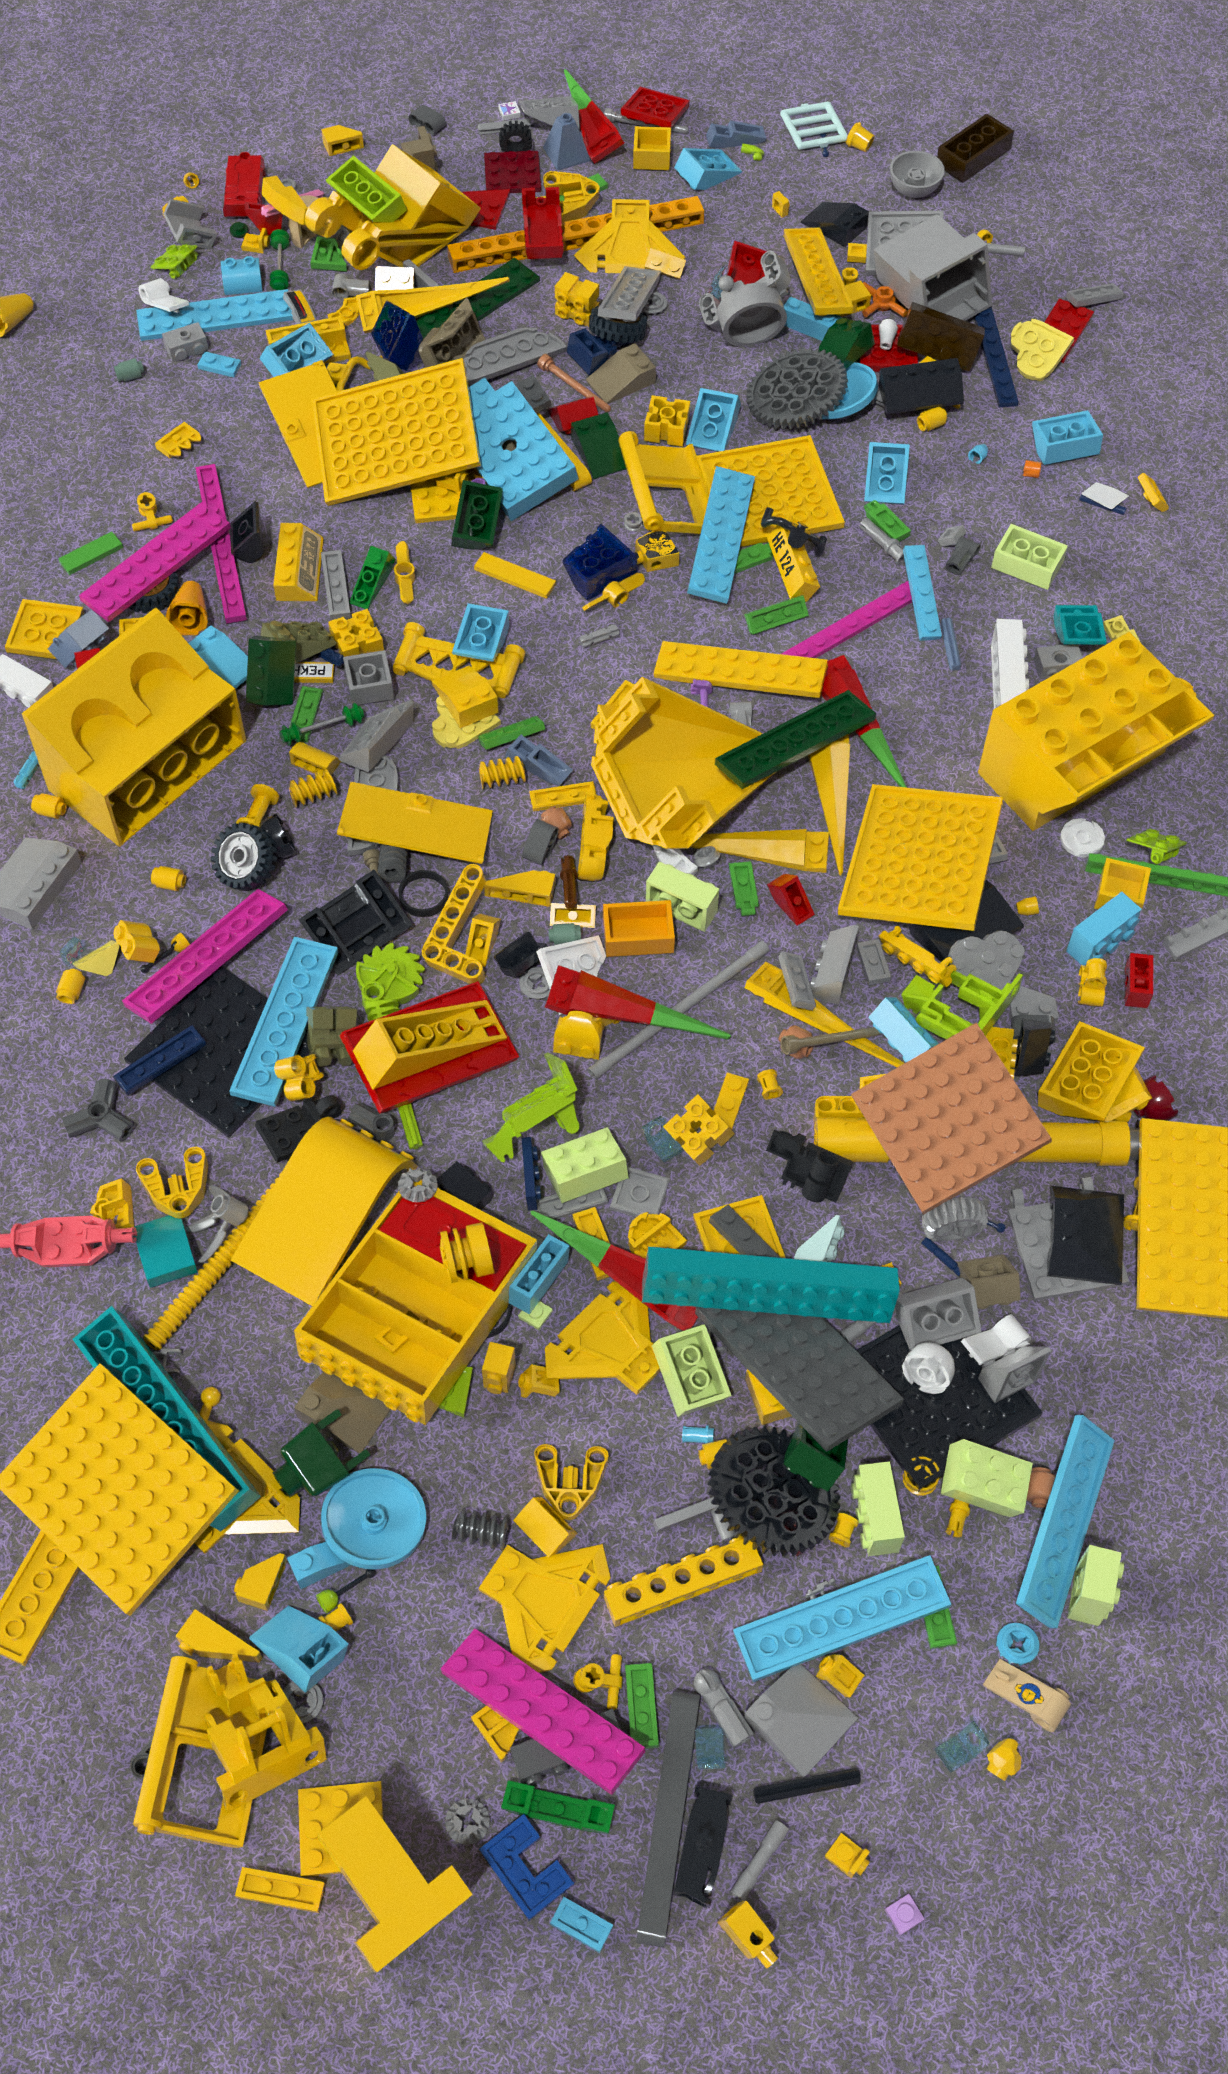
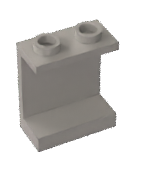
(185, 224)

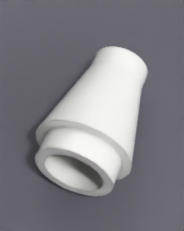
(887, 332)

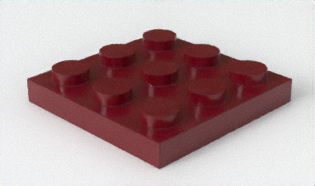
(512, 170)

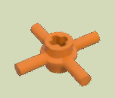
(883, 301)

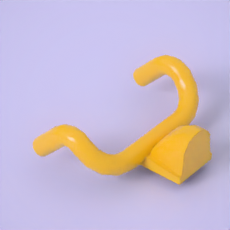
(340, 372)

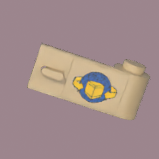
(1044, 1703)

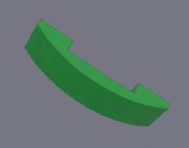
(557, 1808)

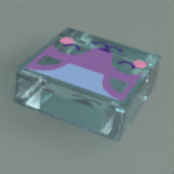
(71, 951)

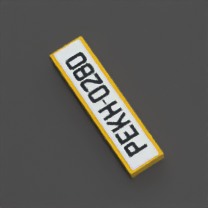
(314, 672)

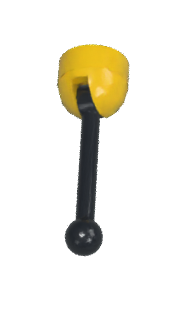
(178, 944)

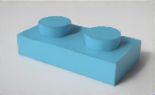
(219, 364)
(581, 1924)

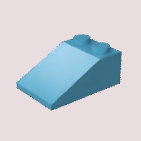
(705, 167)
(295, 351)
(713, 420)
(887, 473)
(482, 632)
(221, 655)

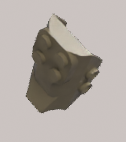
(452, 338)

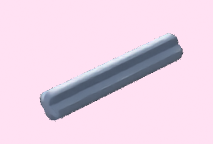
(950, 644)

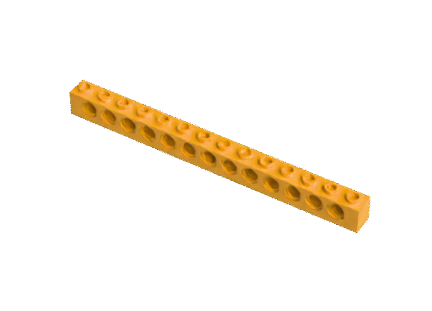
(576, 233)

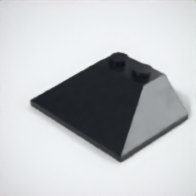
(357, 921)
(1086, 1235)

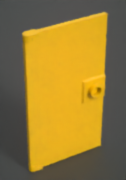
(291, 406)
(415, 822)

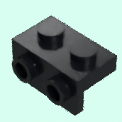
(519, 955)

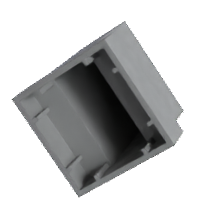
(937, 269)

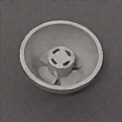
(916, 173)

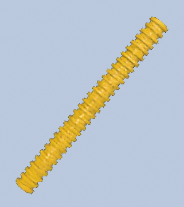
(201, 1282)

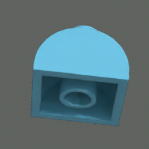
(241, 275)

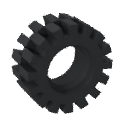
(515, 130)

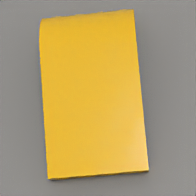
(318, 1207)

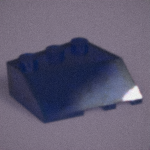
(397, 335)
(599, 562)

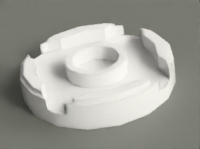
(1082, 837)

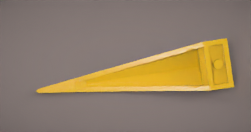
(418, 300)
(830, 774)
(783, 848)
(771, 985)

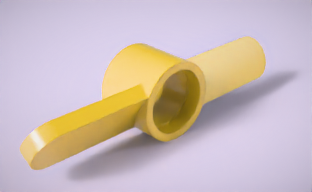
(403, 565)
(618, 592)

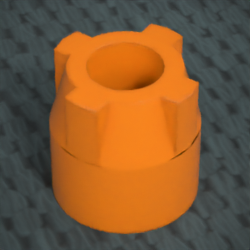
(1032, 469)

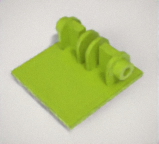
(176, 259)
(1162, 846)

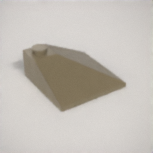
(359, 1416)

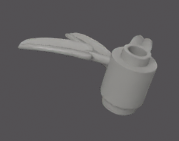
(225, 1208)

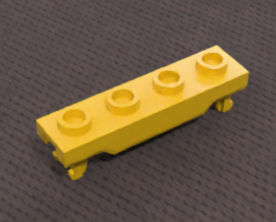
(917, 957)

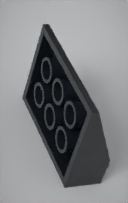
(992, 916)

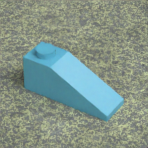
(315, 1564)

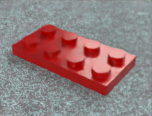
(1069, 320)

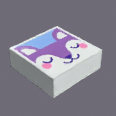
(509, 110)

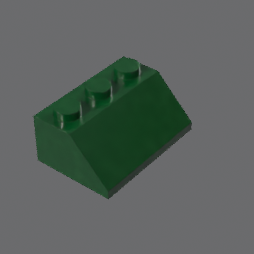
(476, 516)
(271, 670)

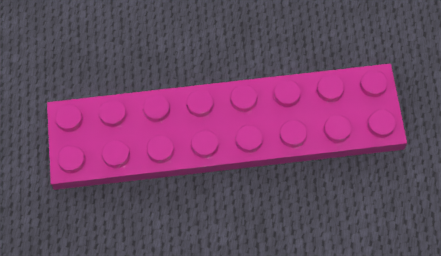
(154, 562)
(204, 956)
(543, 1711)

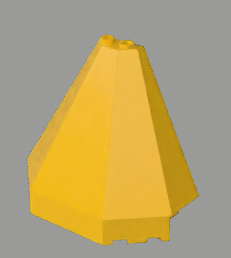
(661, 766)

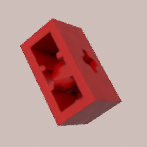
(1139, 980)

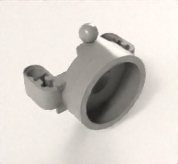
(750, 311)

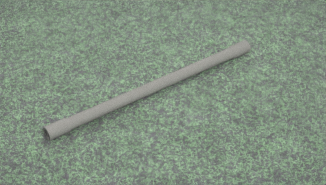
(622, 1051)

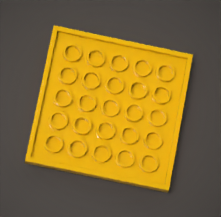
(786, 479)

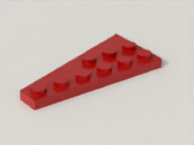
(492, 206)

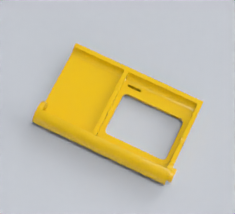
(664, 468)
(182, 1721)

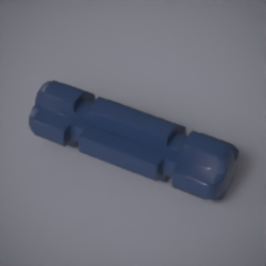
(331, 656)

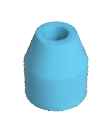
(979, 451)

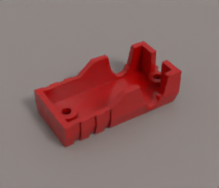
(243, 183)
(542, 224)
(745, 263)

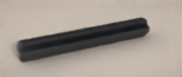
(806, 1785)

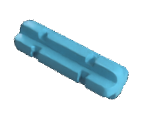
(26, 771)

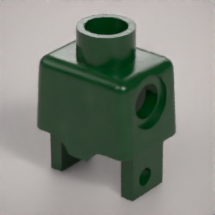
(313, 1461)

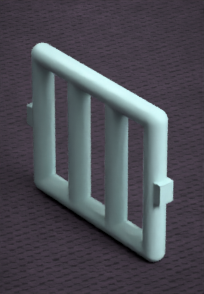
(822, 142)

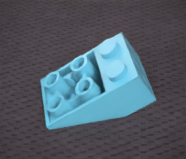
(301, 1646)

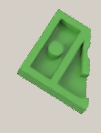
(327, 255)

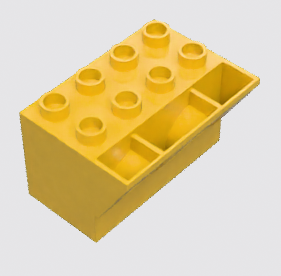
(134, 728)
(1085, 730)

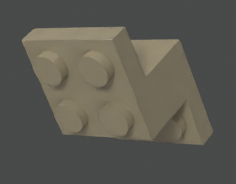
(422, 148)

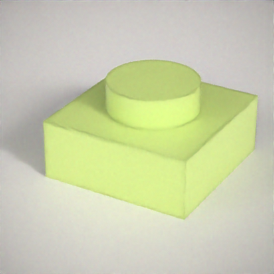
(537, 1316)

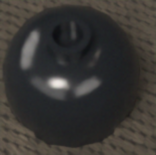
(281, 837)

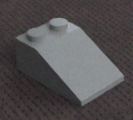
(1013, 1371)

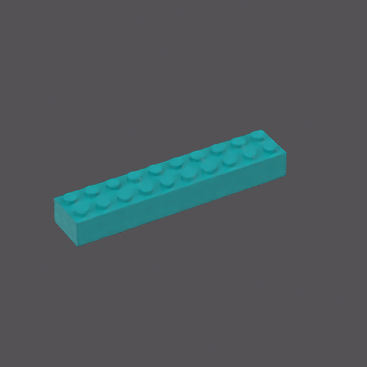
(770, 1285)
(122, 1351)

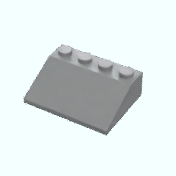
(35, 879)

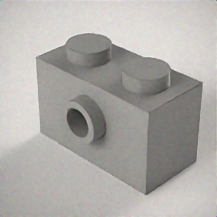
(185, 342)

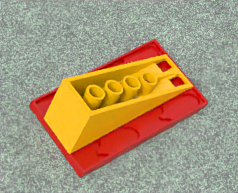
(429, 1047)

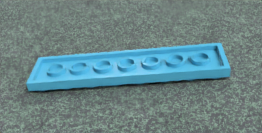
(216, 314)
(721, 535)
(283, 1020)
(1065, 1522)
(841, 1618)

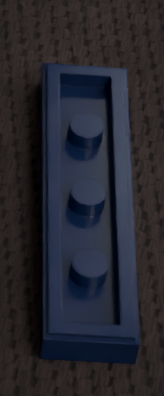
(159, 1060)

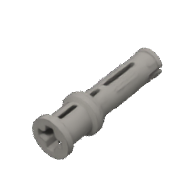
(891, 546)

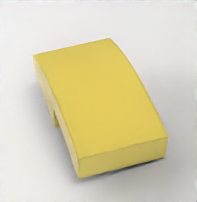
(1117, 627)

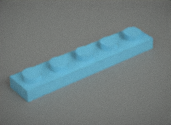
(922, 592)

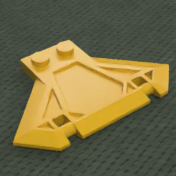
(625, 239)
(606, 1343)
(261, 1515)
(545, 1599)

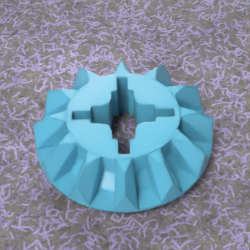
(1018, 1632)

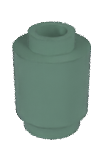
(129, 370)
(564, 933)

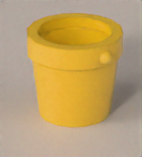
(860, 138)

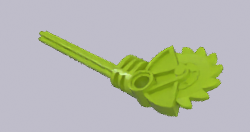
(391, 978)

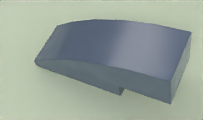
(734, 134)
(539, 761)

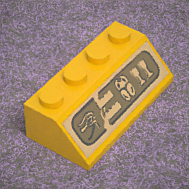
(297, 563)

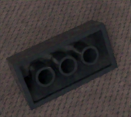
(921, 386)

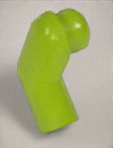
(753, 150)

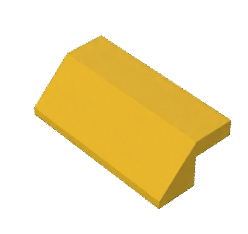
(330, 330)

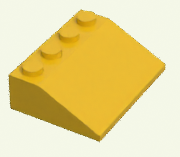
(1089, 1074)

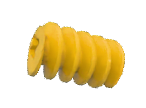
(501, 771)
(312, 787)

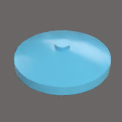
(860, 391)
(373, 1518)

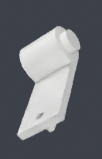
(157, 295)
(997, 1341)

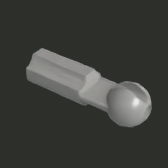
(722, 1707)

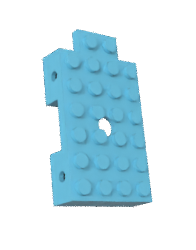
(536, 465)

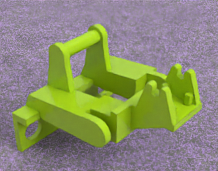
(936, 1016)
(553, 1098)

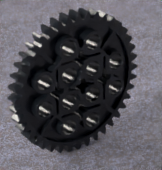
(768, 1528)

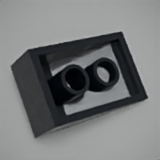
(838, 221)

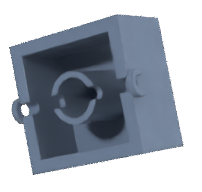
(79, 636)

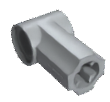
(345, 287)
(741, 712)

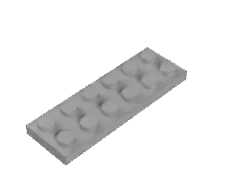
(629, 294)

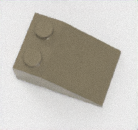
(623, 374)

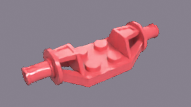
(66, 1240)

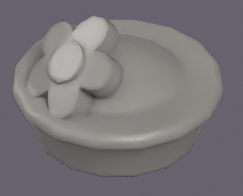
(706, 857)

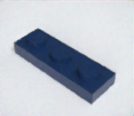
(531, 1173)

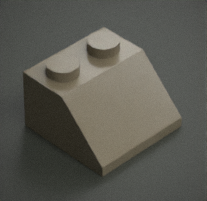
(993, 1280)

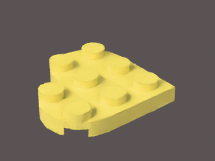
(1038, 348)
(448, 733)

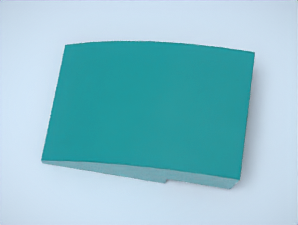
(1079, 624)
(164, 1250)

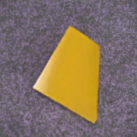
(115, 1200)

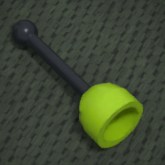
(329, 1599)

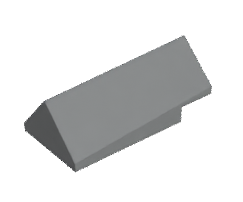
(378, 736)

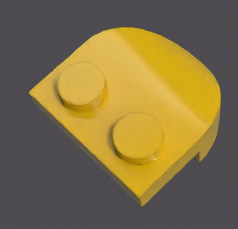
(578, 1035)
(653, 1231)

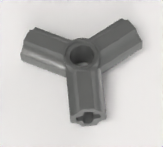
(101, 1102)

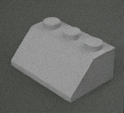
(834, 964)
(938, 1313)

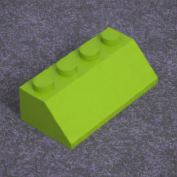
(367, 191)

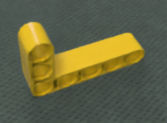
(454, 927)

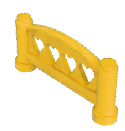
(416, 645)

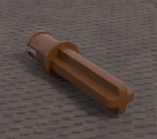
(568, 875)

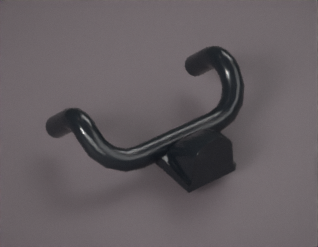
(798, 533)

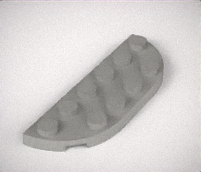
(509, 353)
(381, 775)

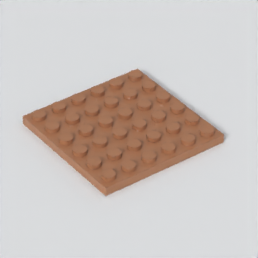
(951, 1118)

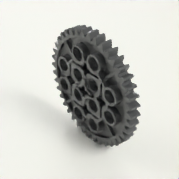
(797, 388)

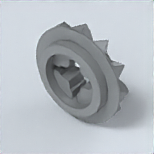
(660, 304)
(526, 984)
(417, 1193)
(314, 1701)
(471, 1833)

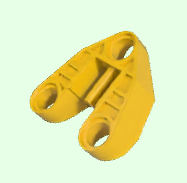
(575, 191)
(196, 1177)
(592, 1478)

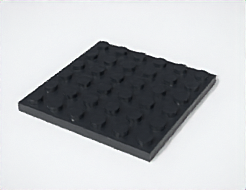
(225, 1016)
(932, 1422)

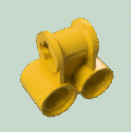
(1092, 982)
(299, 1076)

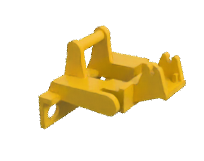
(233, 1744)

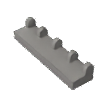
(1198, 935)

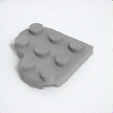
(990, 958)

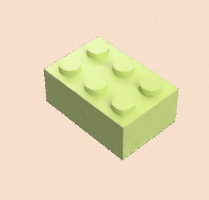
(1029, 556)
(690, 898)
(584, 1165)
(691, 1370)
(986, 1478)
(877, 1509)
(1095, 1585)

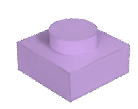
(904, 1914)

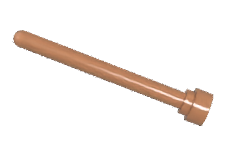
(546, 363)

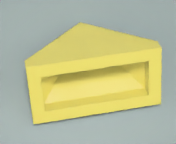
(100, 960)

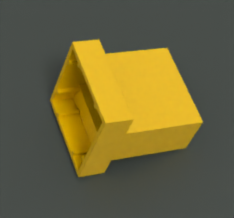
(388, 1883)

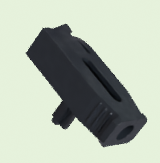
(702, 1845)

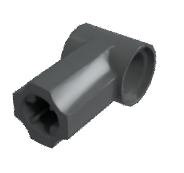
(962, 555)
(371, 1121)

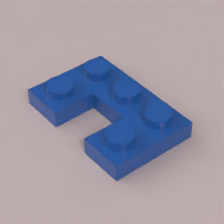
(503, 1857)

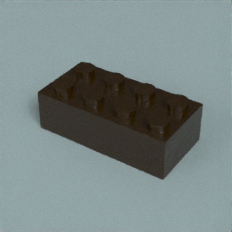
(975, 147)
(940, 335)

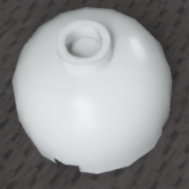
(929, 1367)

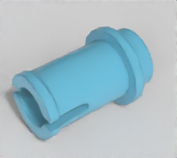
(698, 1434)

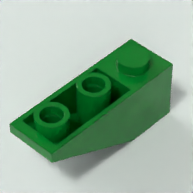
(372, 577)

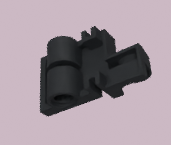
(287, 1128)
(810, 1167)

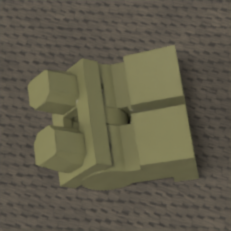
(327, 1042)

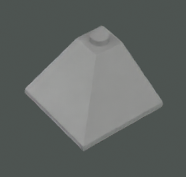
(550, 111)
(799, 1718)

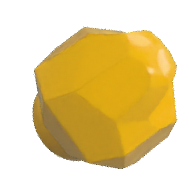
(1004, 1759)

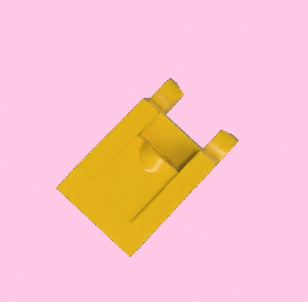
(432, 220)

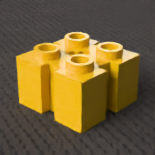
(575, 298)
(667, 420)
(356, 634)
(698, 1144)

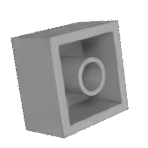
(368, 677)

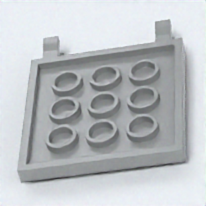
(1034, 1239)

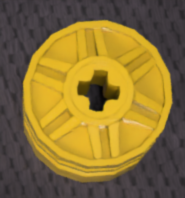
(466, 1252)

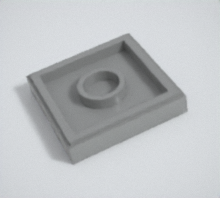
(640, 1193)

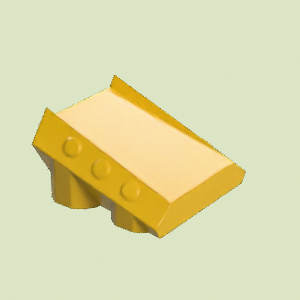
(1132, 1097)

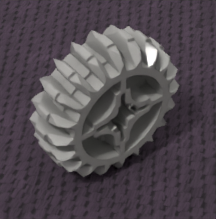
(955, 1219)

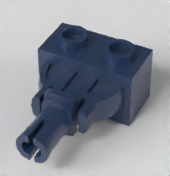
(590, 350)

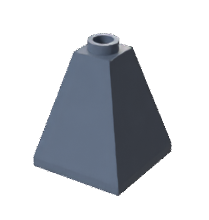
(565, 143)

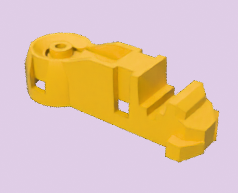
(595, 837)

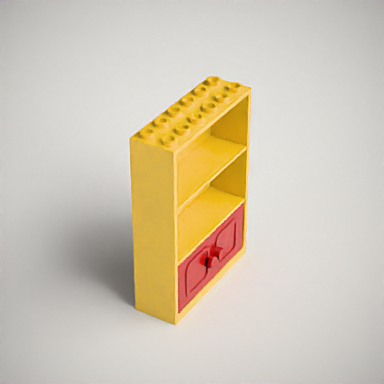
(402, 1267)

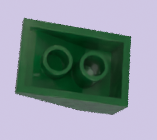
(848, 340)
(598, 445)
(812, 1462)

